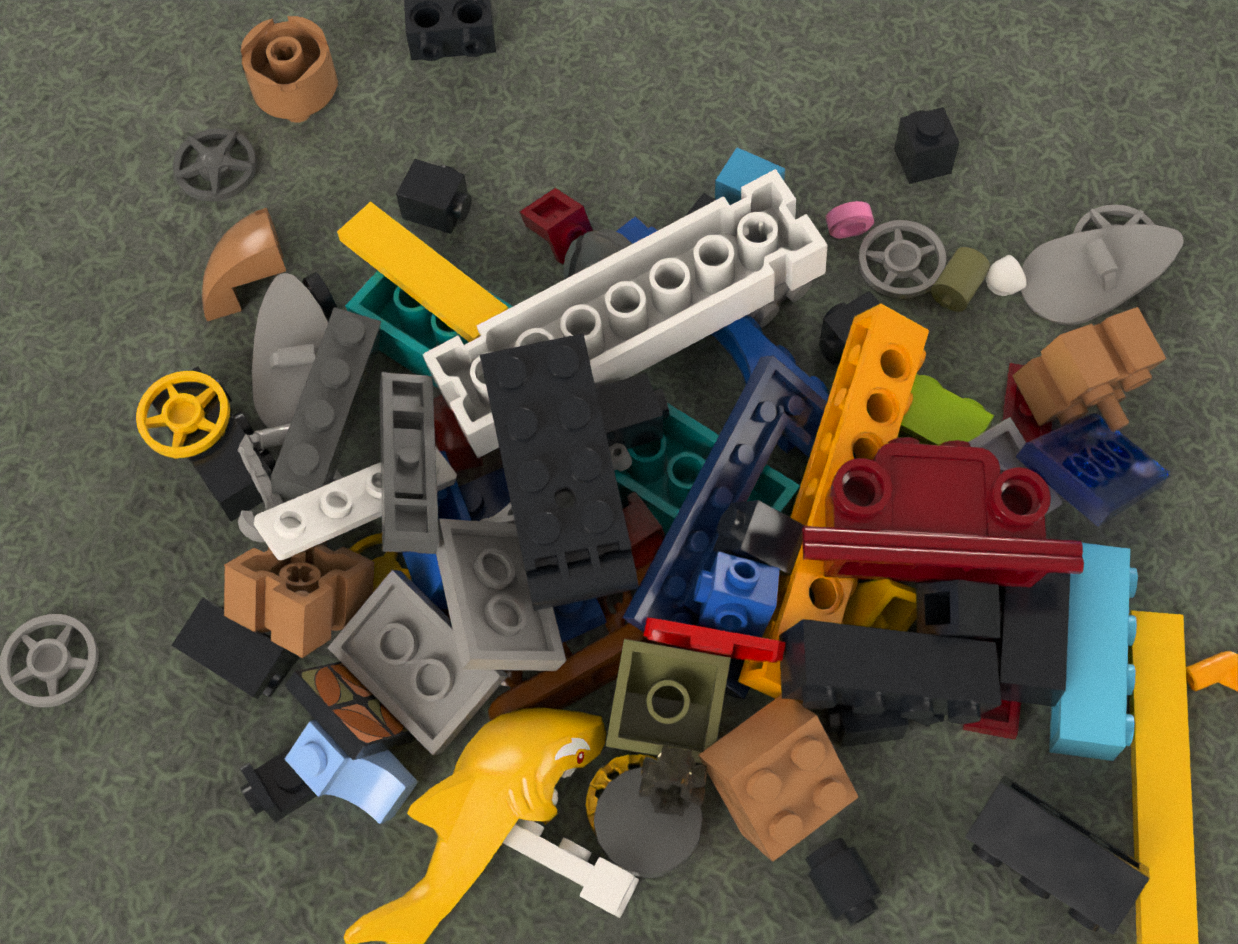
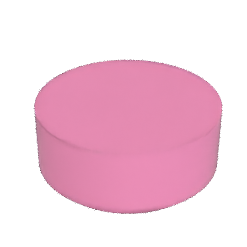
(849, 219)

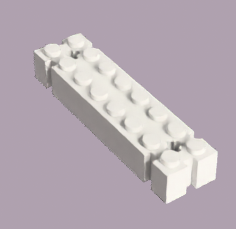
(646, 297)

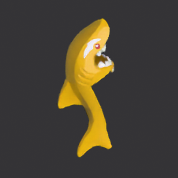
(499, 778)

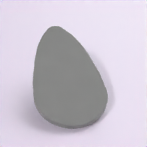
(1096, 270)
(284, 348)

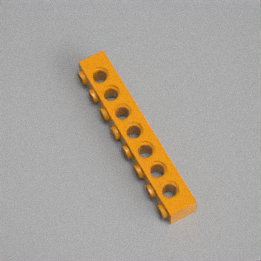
(874, 341)

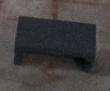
(234, 651)

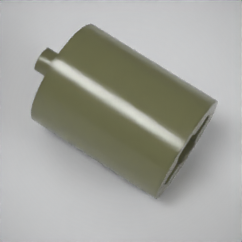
(960, 279)

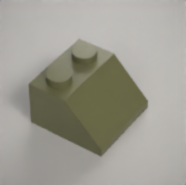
(667, 699)

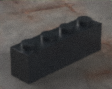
(889, 671)

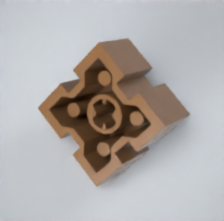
(1091, 369)
(299, 595)

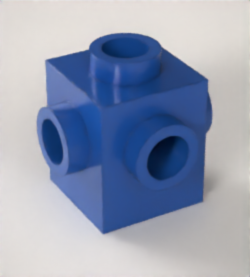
(737, 595)

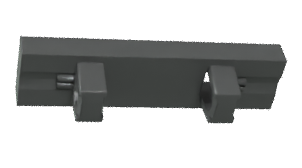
(408, 464)

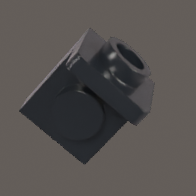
(275, 787)

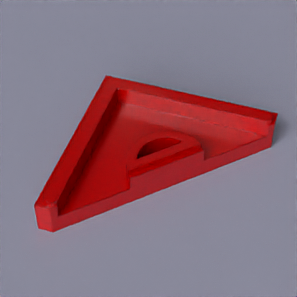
(714, 641)

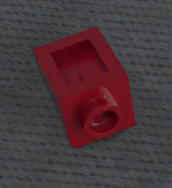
(557, 220)

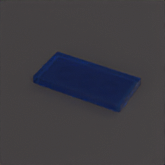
(1094, 467)

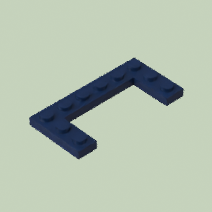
(769, 406)

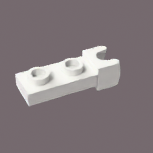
(602, 884)

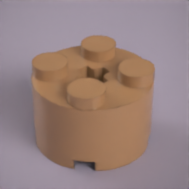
(289, 68)

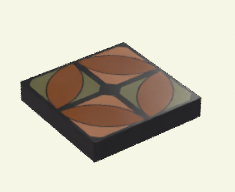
(347, 710)

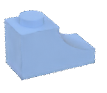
(373, 782)

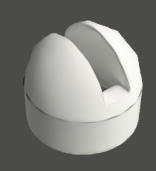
(1006, 276)

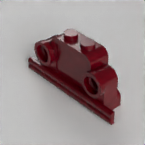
(938, 518)

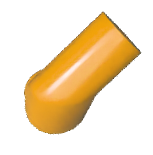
(1215, 669)

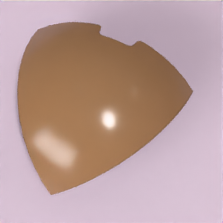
(240, 257)

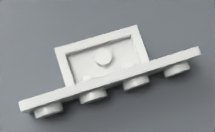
(331, 510)

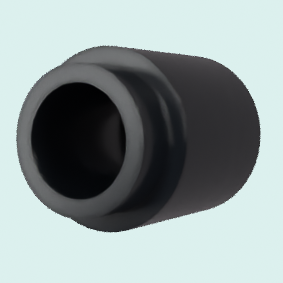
(843, 882)

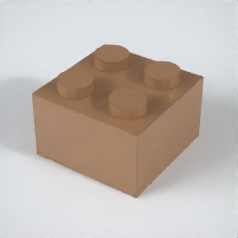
(779, 776)

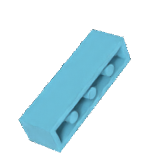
(1092, 711)

